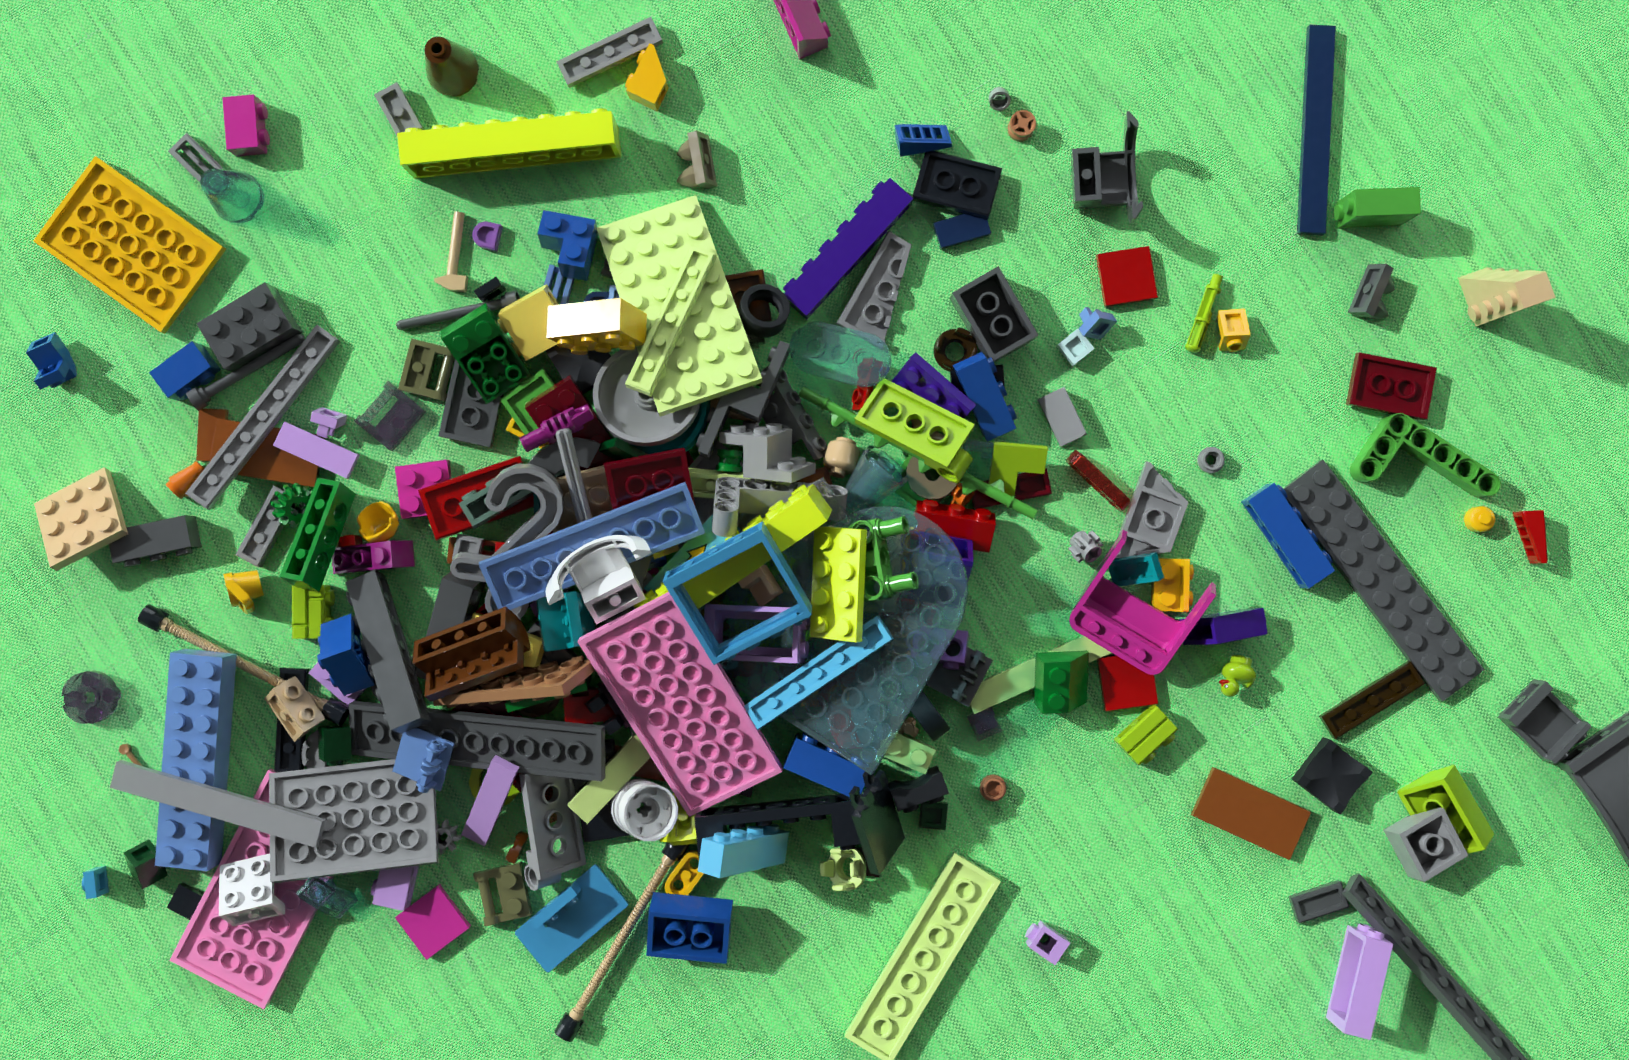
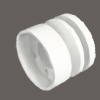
(656, 816)

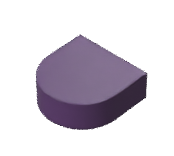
(487, 235)

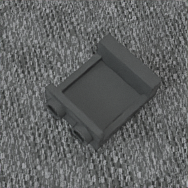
(1544, 722)

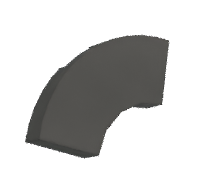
(550, 457)

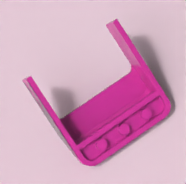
(1129, 624)

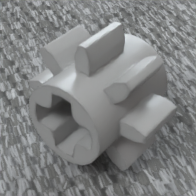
(1085, 546)
(452, 836)

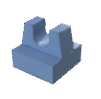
(1096, 324)

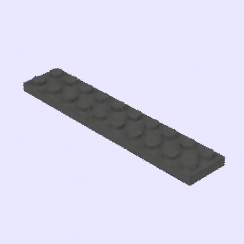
(1382, 581)
(530, 743)

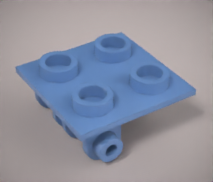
(423, 759)

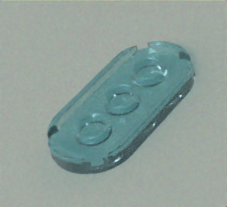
(840, 354)

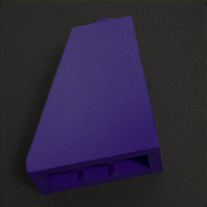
(1227, 627)

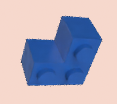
(574, 239)
(343, 655)

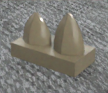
(702, 171)

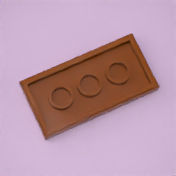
(268, 461)
(1250, 813)

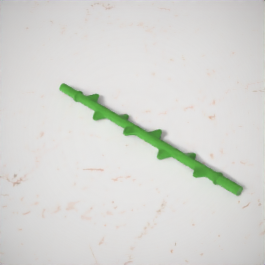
(969, 482)

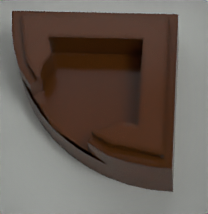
(516, 851)

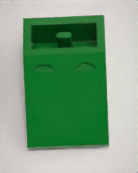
(485, 353)

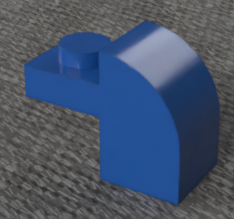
(52, 361)

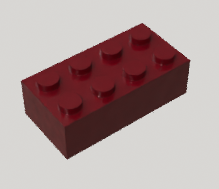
(564, 396)

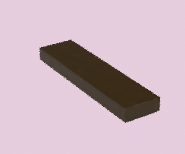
(1371, 699)

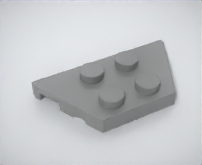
(1152, 515)

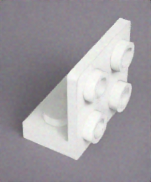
(247, 891)

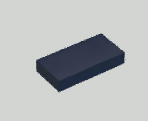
(960, 230)

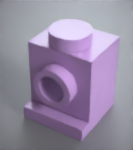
(1052, 948)

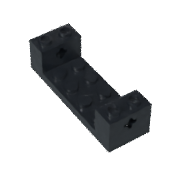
(839, 806)

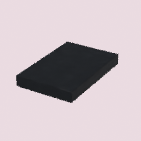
(957, 184)

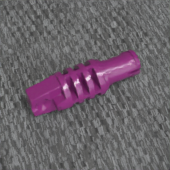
(546, 433)

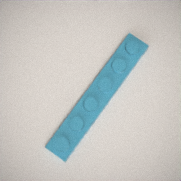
(817, 673)

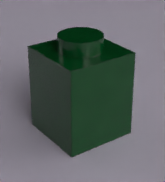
(334, 744)

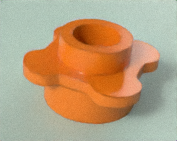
(959, 497)

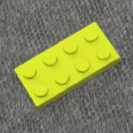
(838, 583)

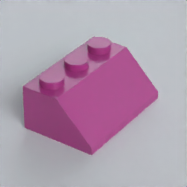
(804, 25)

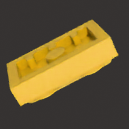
(1173, 590)

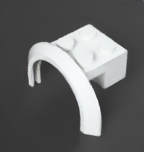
(602, 575)

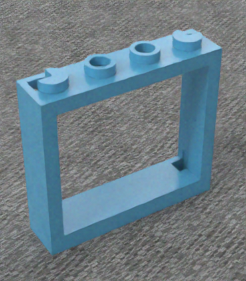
(752, 637)

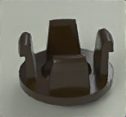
(957, 335)

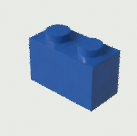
(185, 371)

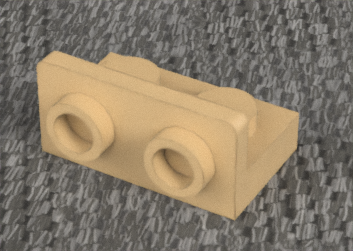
(294, 708)

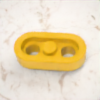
(684, 872)

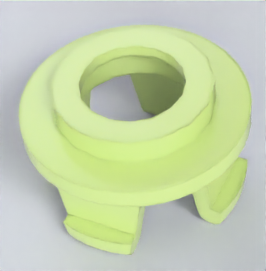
(834, 869)

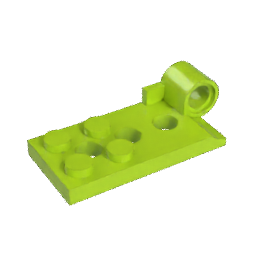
(942, 455)

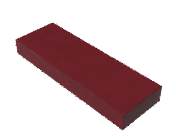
(1027, 486)

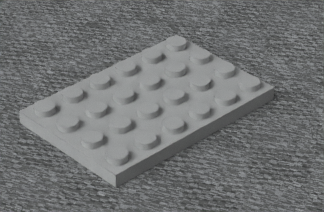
(370, 823)

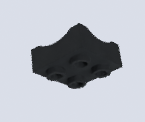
(581, 367)
(1331, 775)
(917, 791)

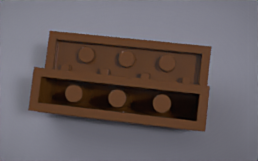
(471, 653)

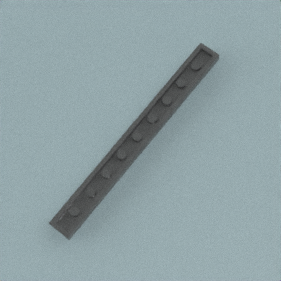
(1430, 971)

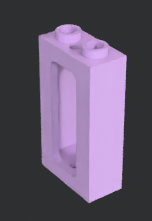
(717, 613)
(1359, 981)

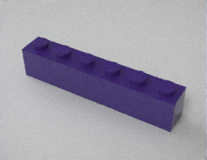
(848, 248)

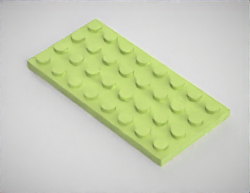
(713, 346)

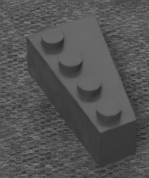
(454, 605)

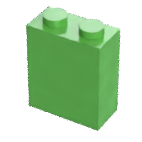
(1378, 207)

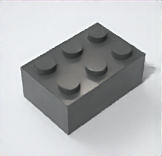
(993, 315)
(249, 327)

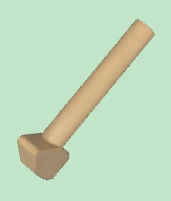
(451, 280)

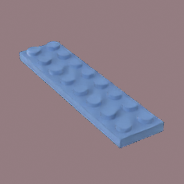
(524, 572)

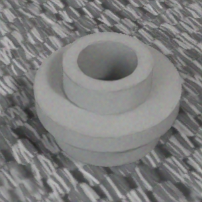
(1218, 460)

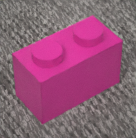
(245, 125)

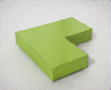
(1014, 458)

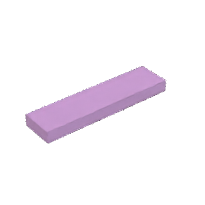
(490, 800)

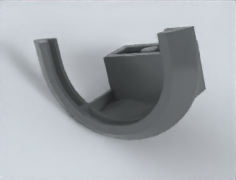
(1107, 177)

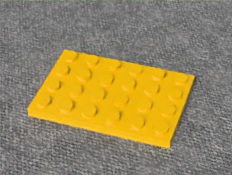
(129, 245)

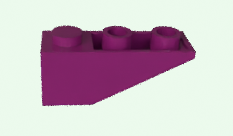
(373, 557)

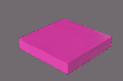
(433, 921)

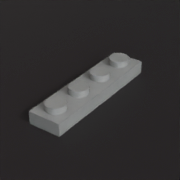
(609, 52)

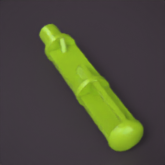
(1204, 314)

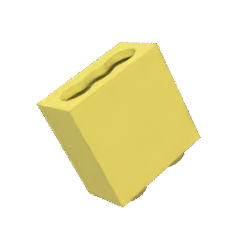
(527, 322)

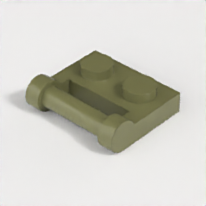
(419, 370)
(511, 890)

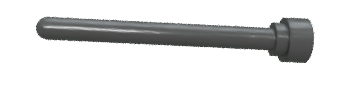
(456, 313)
(201, 396)

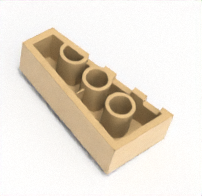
(1501, 292)

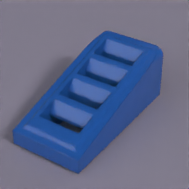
(913, 138)

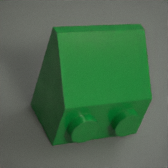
(1060, 681)

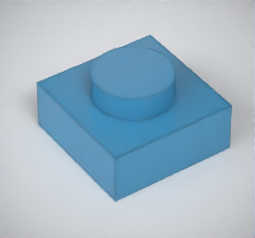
(95, 882)

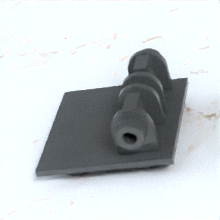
(962, 683)

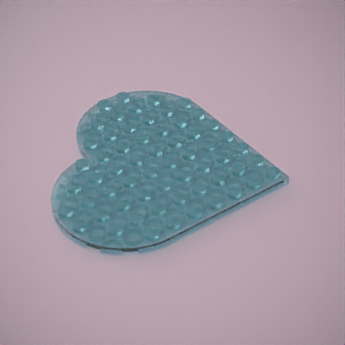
(871, 700)

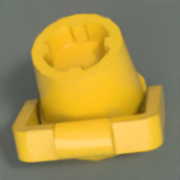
(243, 588)

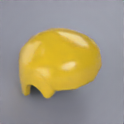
(377, 522)

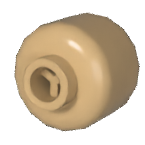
(841, 457)

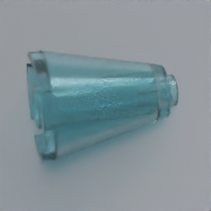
(232, 194)
(873, 480)

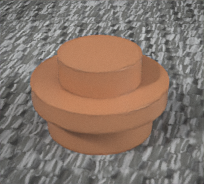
(992, 787)

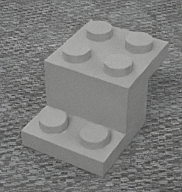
(767, 452)

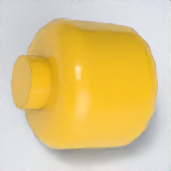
(1479, 519)

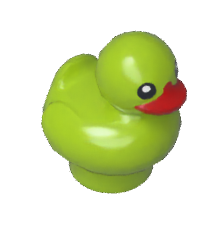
(1237, 672)

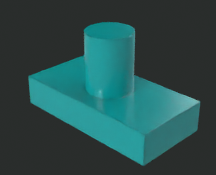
(1136, 569)

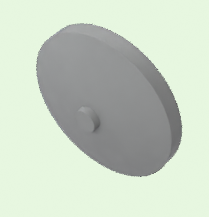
(631, 413)

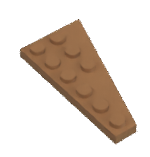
(529, 682)

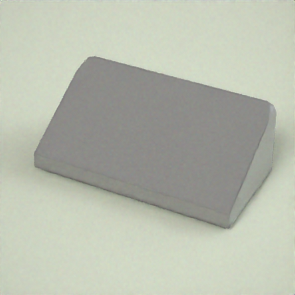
(1062, 416)

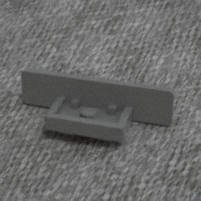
(787, 410)

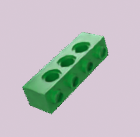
(318, 535)

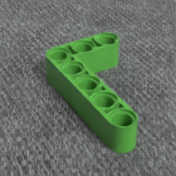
(1424, 453)

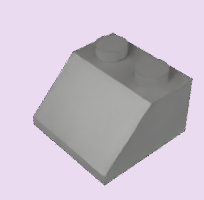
(1426, 843)

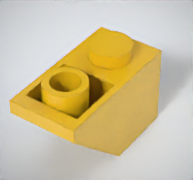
(648, 82)

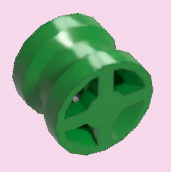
(729, 460)

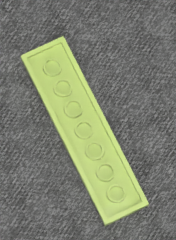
(922, 958)

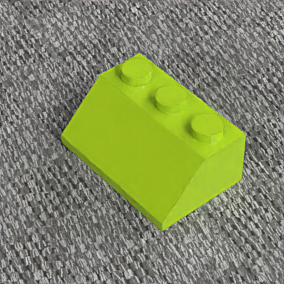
(1449, 791)

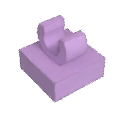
(328, 421)

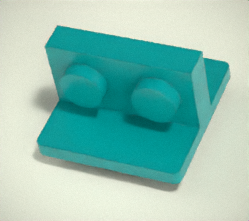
(563, 621)

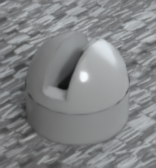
(997, 100)

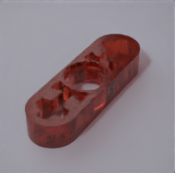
(1098, 481)

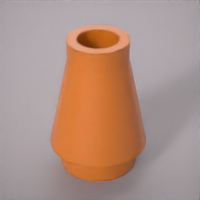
(182, 481)

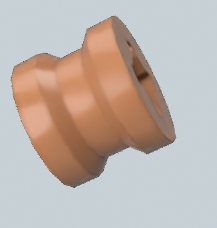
(1024, 120)

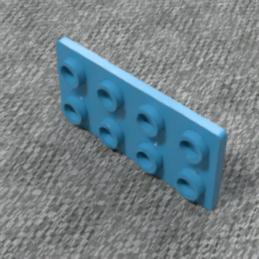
(571, 918)

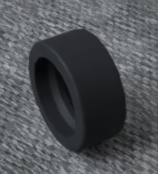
(772, 295)
(929, 717)

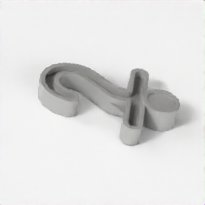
(508, 481)

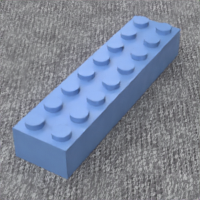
(198, 750)

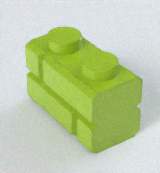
(310, 611)
(1146, 735)

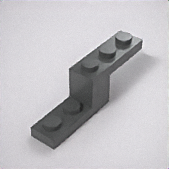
(746, 402)

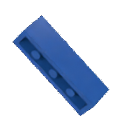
(1288, 535)

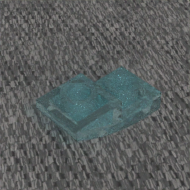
(326, 897)

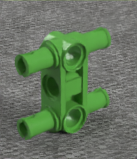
(878, 560)

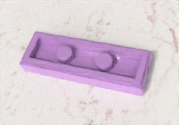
(316, 450)

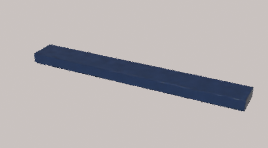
(1316, 130)

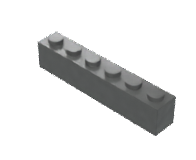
(387, 652)

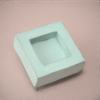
(1075, 347)

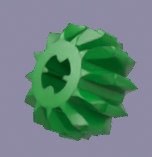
(283, 505)

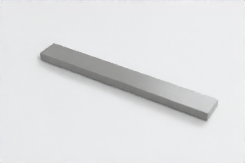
(262, 417)
(217, 803)

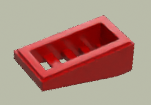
(1532, 534)

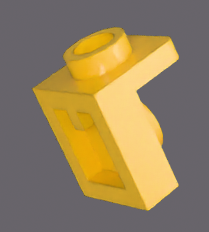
(1233, 330)

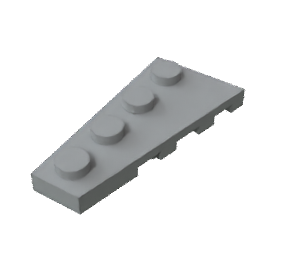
(877, 291)

